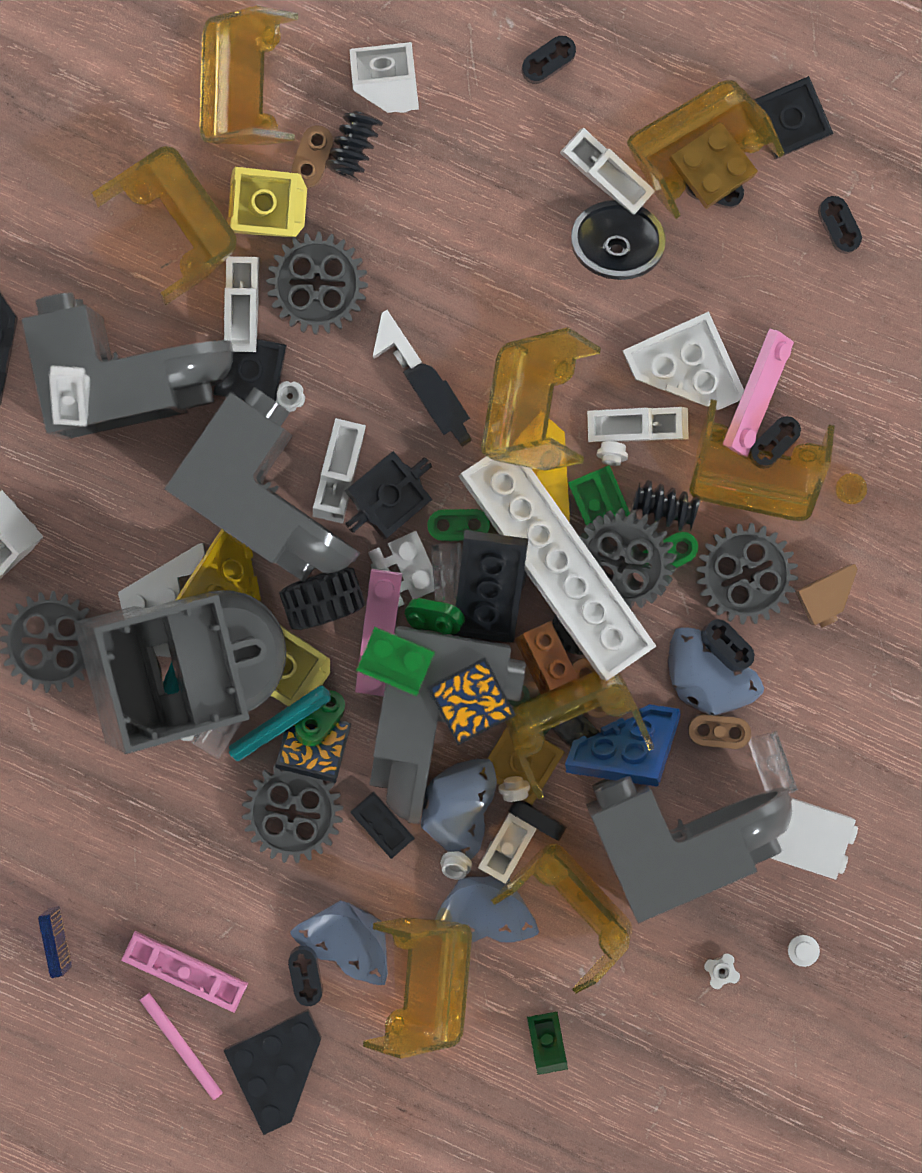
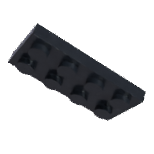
(490, 585)

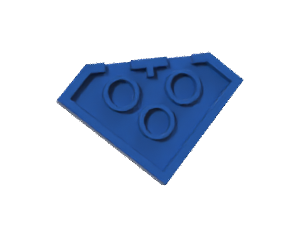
(622, 751)

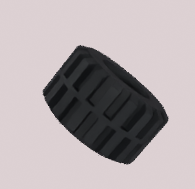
(322, 599)

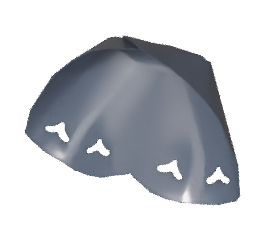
(707, 678)
(457, 807)
(472, 905)
(348, 937)

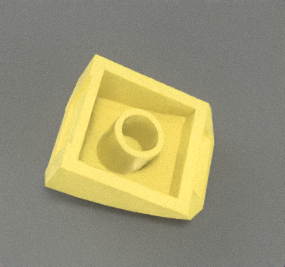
(266, 202)
(303, 670)

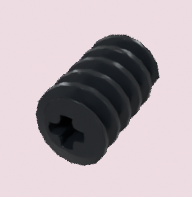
(353, 144)
(666, 505)

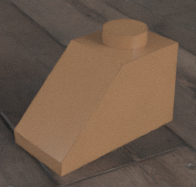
(827, 596)

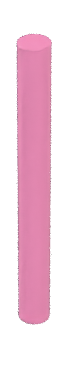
(181, 1046)

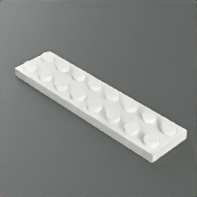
(560, 565)

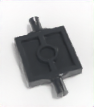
(388, 495)

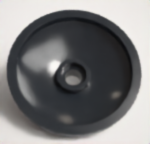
(611, 229)

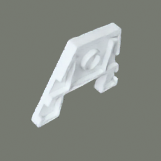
(162, 586)

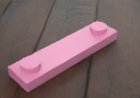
(758, 392)
(380, 613)
(184, 971)

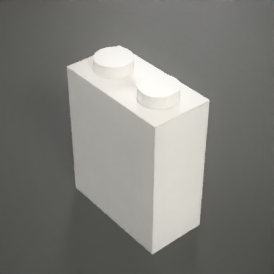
(817, 839)

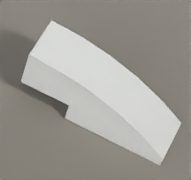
(607, 171)
(241, 303)
(638, 424)
(338, 470)

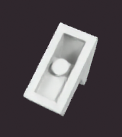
(391, 335)
(69, 395)
(506, 848)

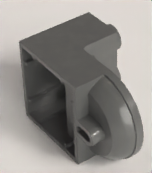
(120, 389)
(227, 486)
(223, 656)
(410, 721)
(681, 864)

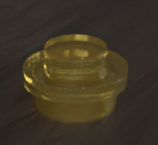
(851, 488)

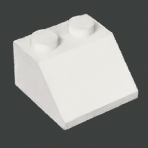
(17, 534)

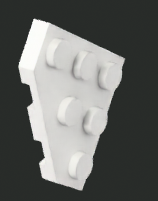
(688, 363)

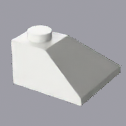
(385, 76)

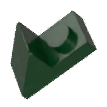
(547, 1043)

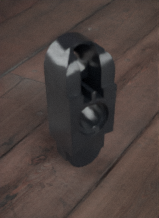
(439, 401)

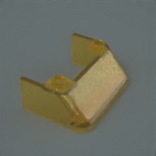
(235, 76)
(665, 136)
(170, 178)
(523, 399)
(732, 480)
(564, 704)
(558, 868)
(433, 987)

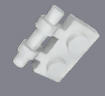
(411, 561)

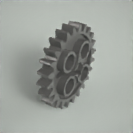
(319, 254)
(735, 547)
(627, 558)
(47, 670)
(288, 840)

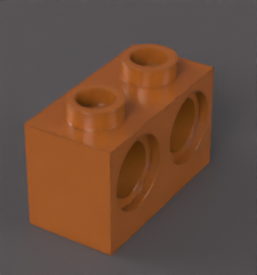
(546, 658)

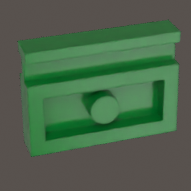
(598, 494)
(395, 661)

